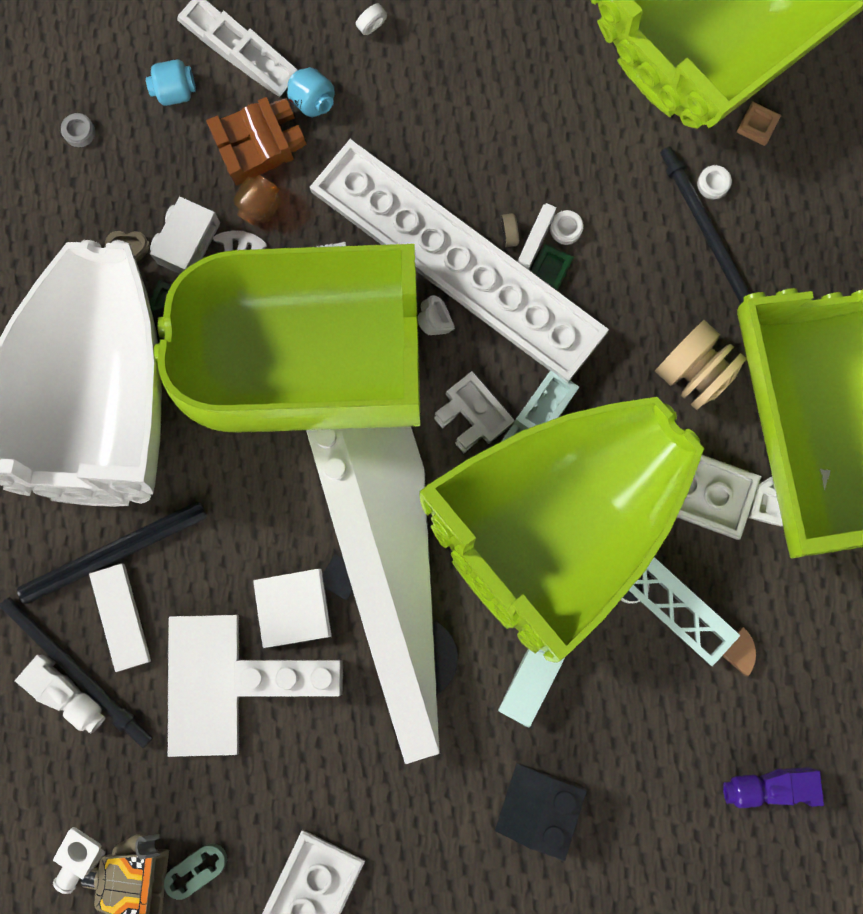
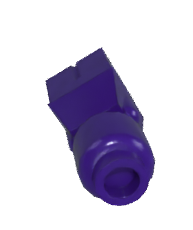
(776, 787)

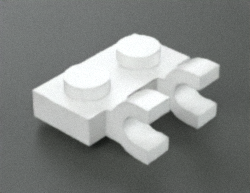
(479, 408)

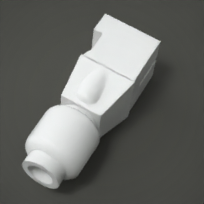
(60, 692)

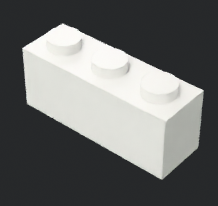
(288, 677)

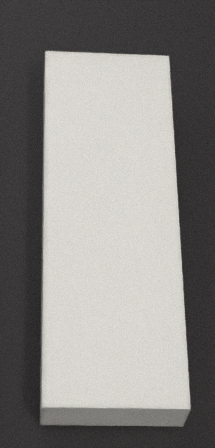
(120, 617)

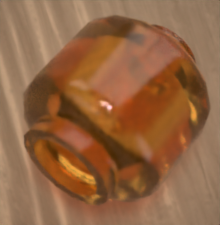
(257, 200)

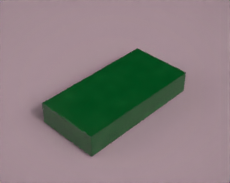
(552, 266)

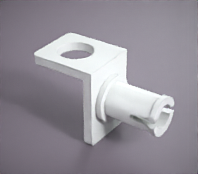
(77, 857)

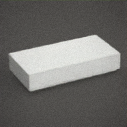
(537, 236)

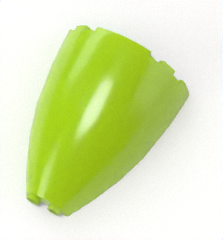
(565, 516)

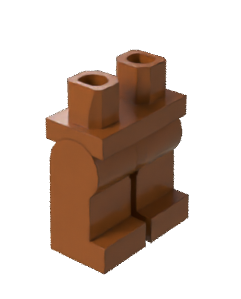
(253, 139)

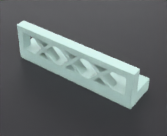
(693, 603)

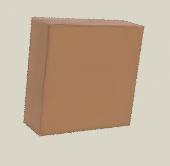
(758, 123)

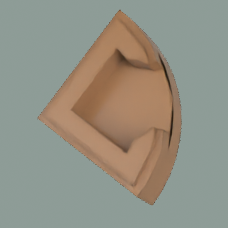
(742, 653)

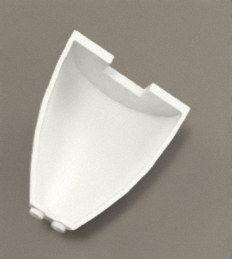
(82, 382)

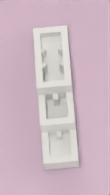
(237, 45)

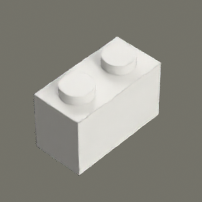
(184, 236)

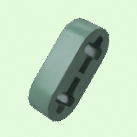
(200, 877)

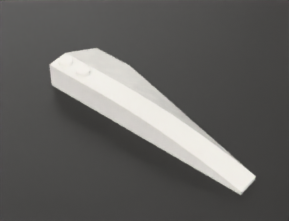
(383, 535)

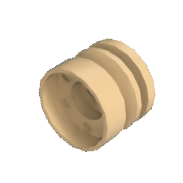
(701, 365)

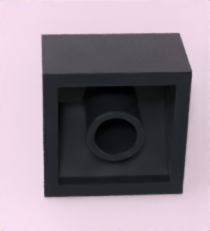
(541, 811)

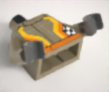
(130, 877)

